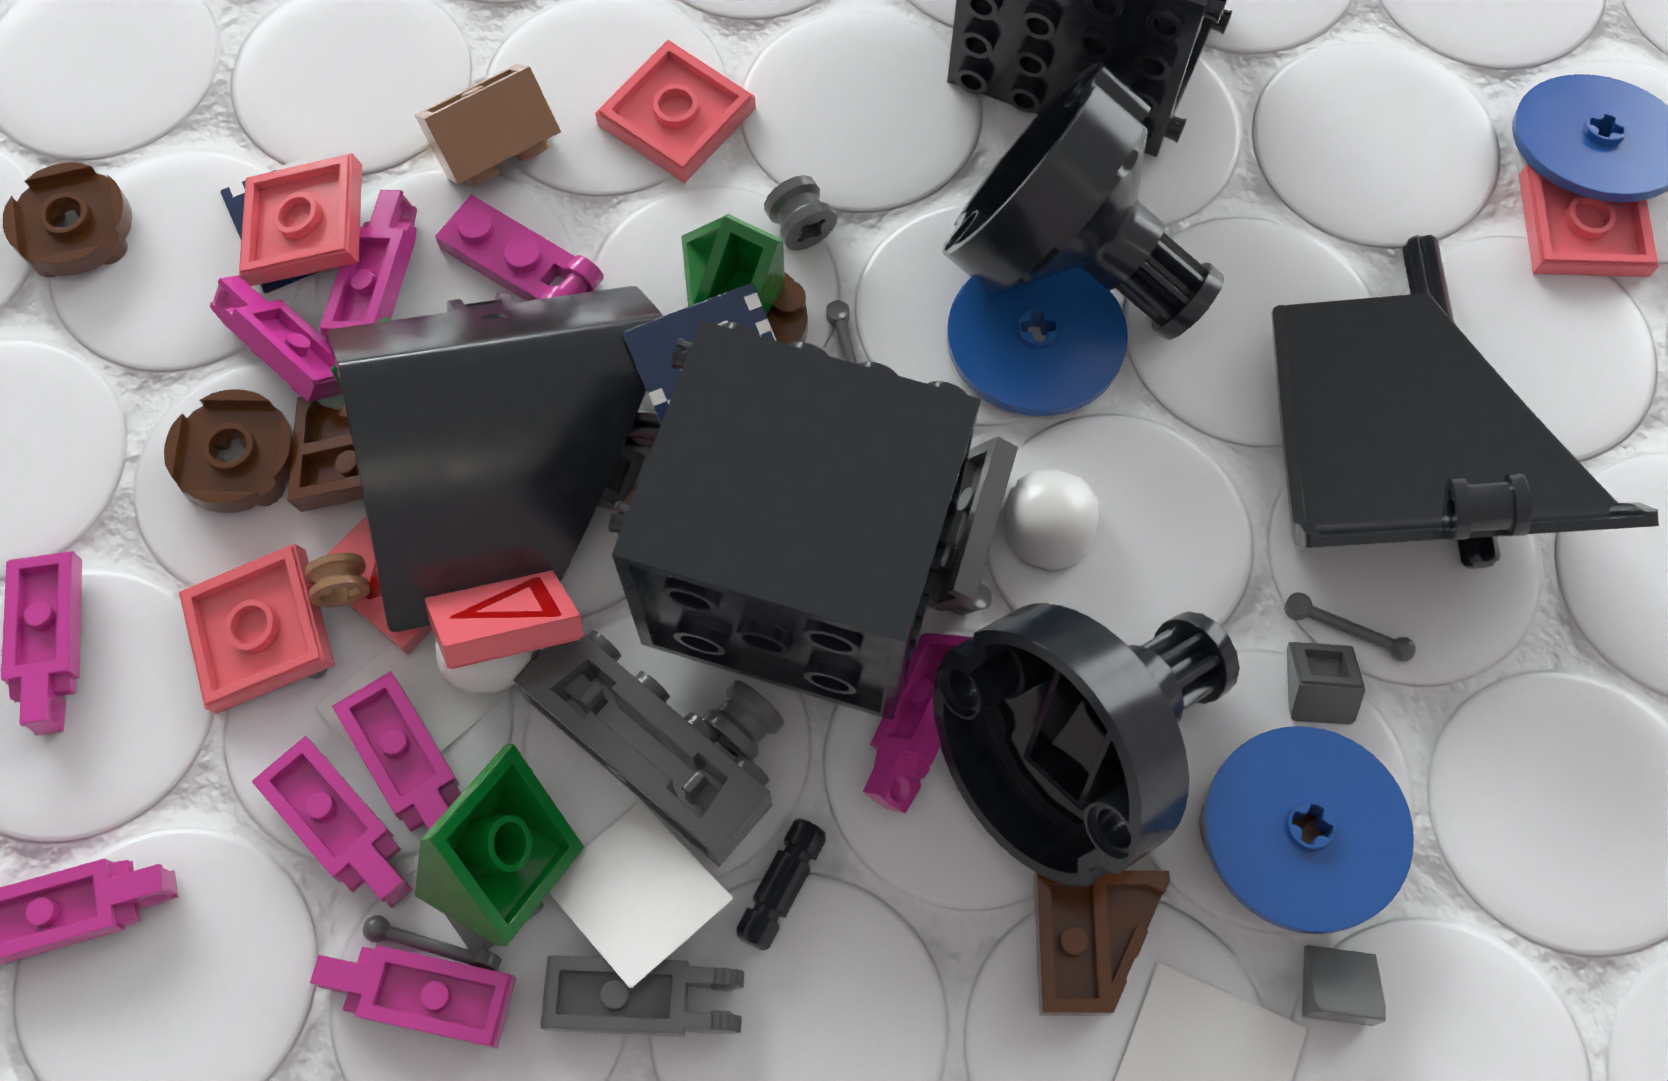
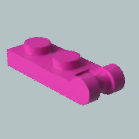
(514, 254)

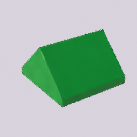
(496, 850)

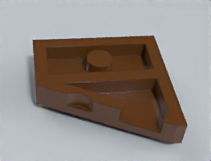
(322, 458)
(1091, 939)

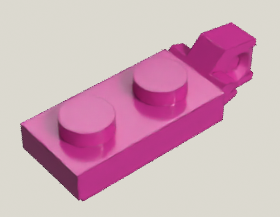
(371, 288)
(278, 338)
(42, 637)
(911, 739)
(399, 752)
(333, 821)
(77, 905)
(421, 993)

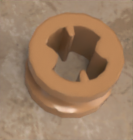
(337, 580)

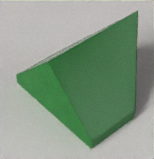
(731, 256)

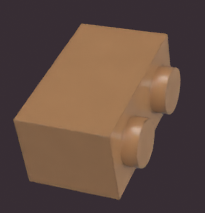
(489, 125)

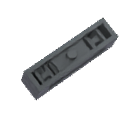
(568, 672)

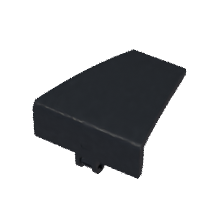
(486, 435)
(1415, 435)

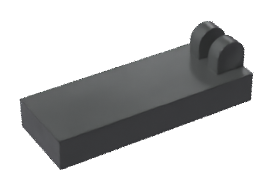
(973, 528)

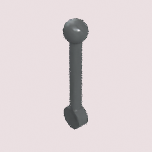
(838, 315)
(1300, 606)
(378, 929)

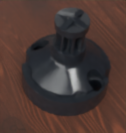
(1072, 202)
(1074, 735)

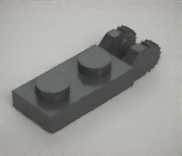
(592, 998)

